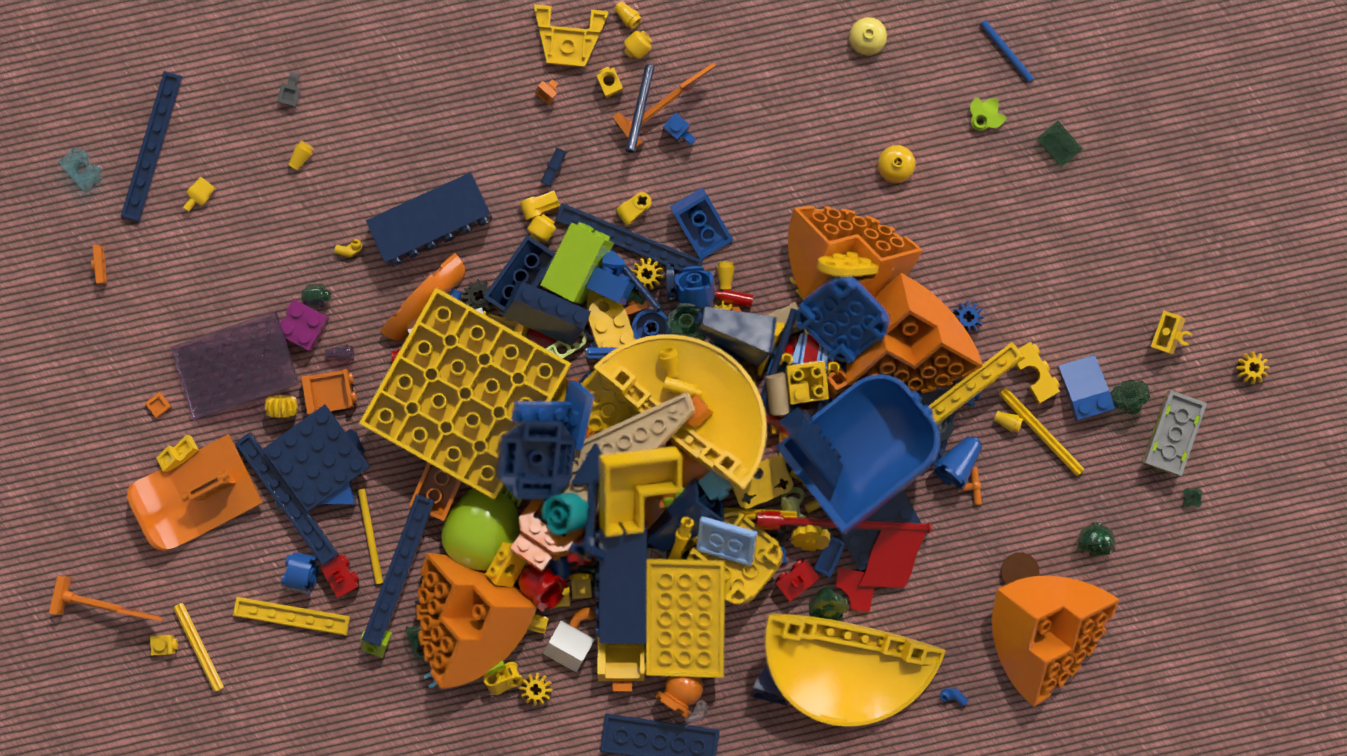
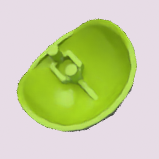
(478, 528)

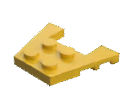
(565, 44)

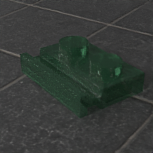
(1059, 143)

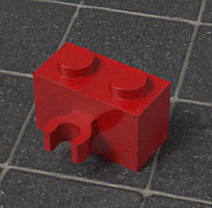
(340, 576)
(797, 579)

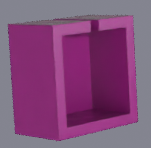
(303, 325)

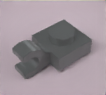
(289, 92)

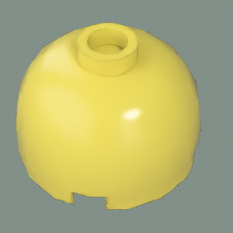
(867, 36)

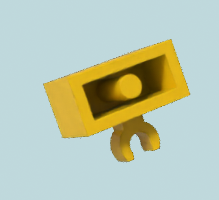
(1169, 333)

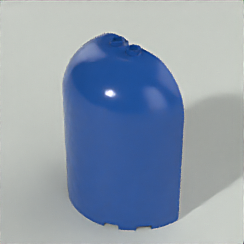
(883, 446)

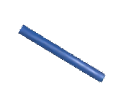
(1007, 51)

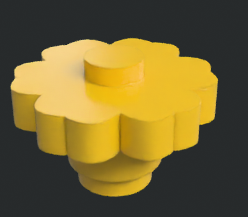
(810, 538)

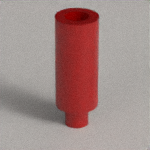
(735, 298)

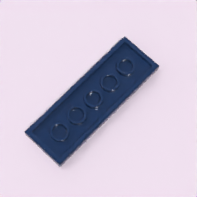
(656, 738)

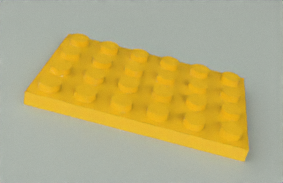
(685, 618)

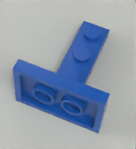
(572, 412)

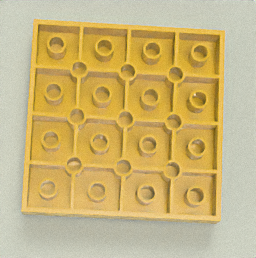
(458, 388)

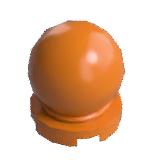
(681, 693)

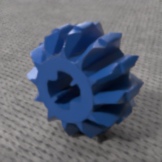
(972, 312)

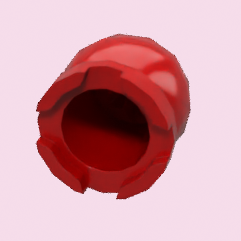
(542, 587)

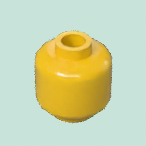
(637, 44)
(541, 228)

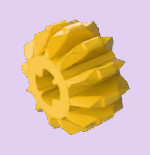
(650, 268)
(1253, 360)
(281, 406)
(541, 684)

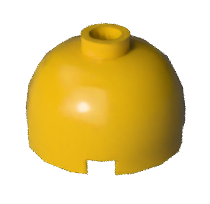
(891, 171)

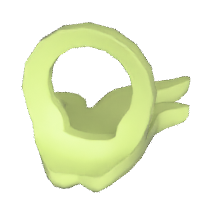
(792, 503)

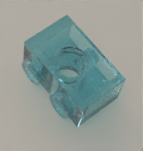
(71, 163)

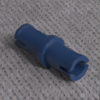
(553, 167)

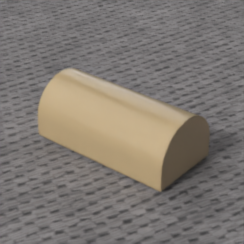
(777, 394)

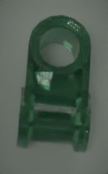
(414, 639)

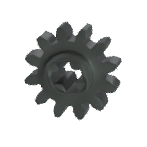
(477, 289)

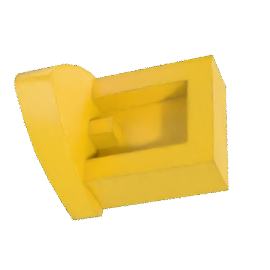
(581, 585)

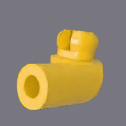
(349, 251)

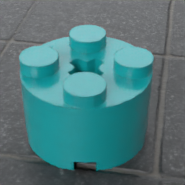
(565, 513)

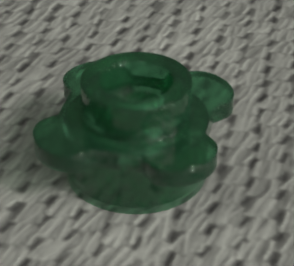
(1197, 497)

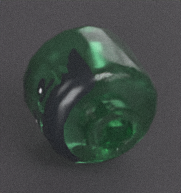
(316, 295)

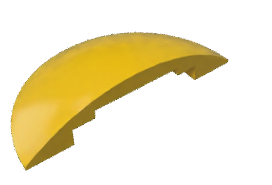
(732, 436)
(845, 669)

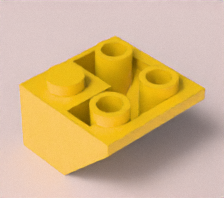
(807, 382)

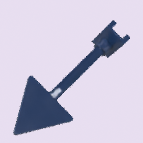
(589, 474)

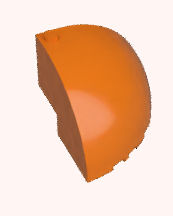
(829, 231)
(923, 341)
(467, 620)
(1047, 629)

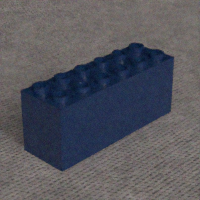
(429, 219)
(622, 588)

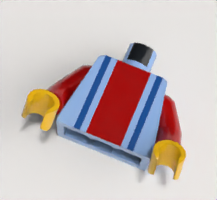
(806, 350)

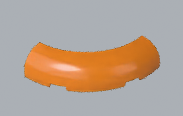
(445, 279)

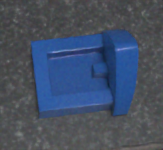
(613, 262)

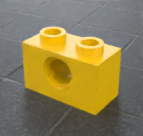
(505, 567)

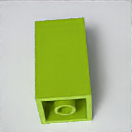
(575, 262)

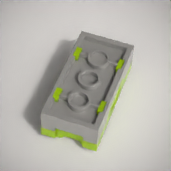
(1174, 433)

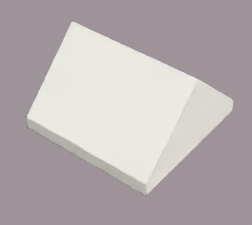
(568, 646)

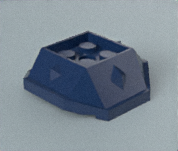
(550, 469)

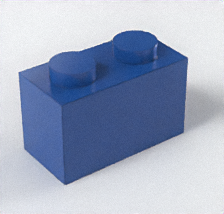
(609, 285)

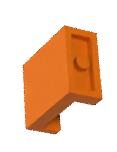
(329, 389)

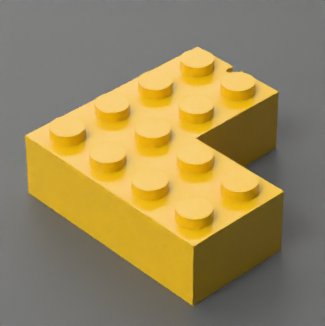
(630, 477)

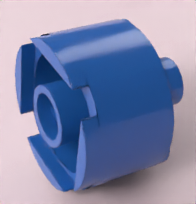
(695, 286)
(650, 317)
(300, 573)

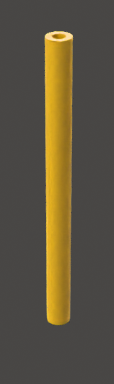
(370, 536)

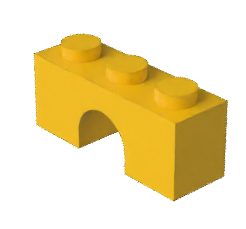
(1045, 384)

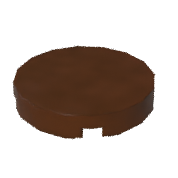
(1018, 566)

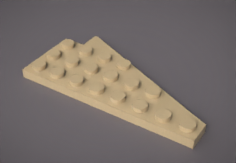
(641, 432)

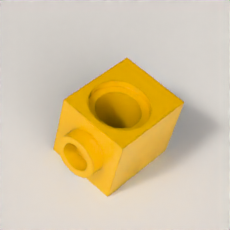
(609, 90)

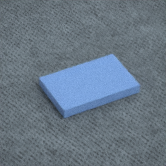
(726, 541)

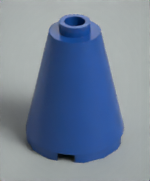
(958, 462)

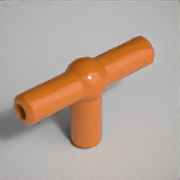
(975, 486)

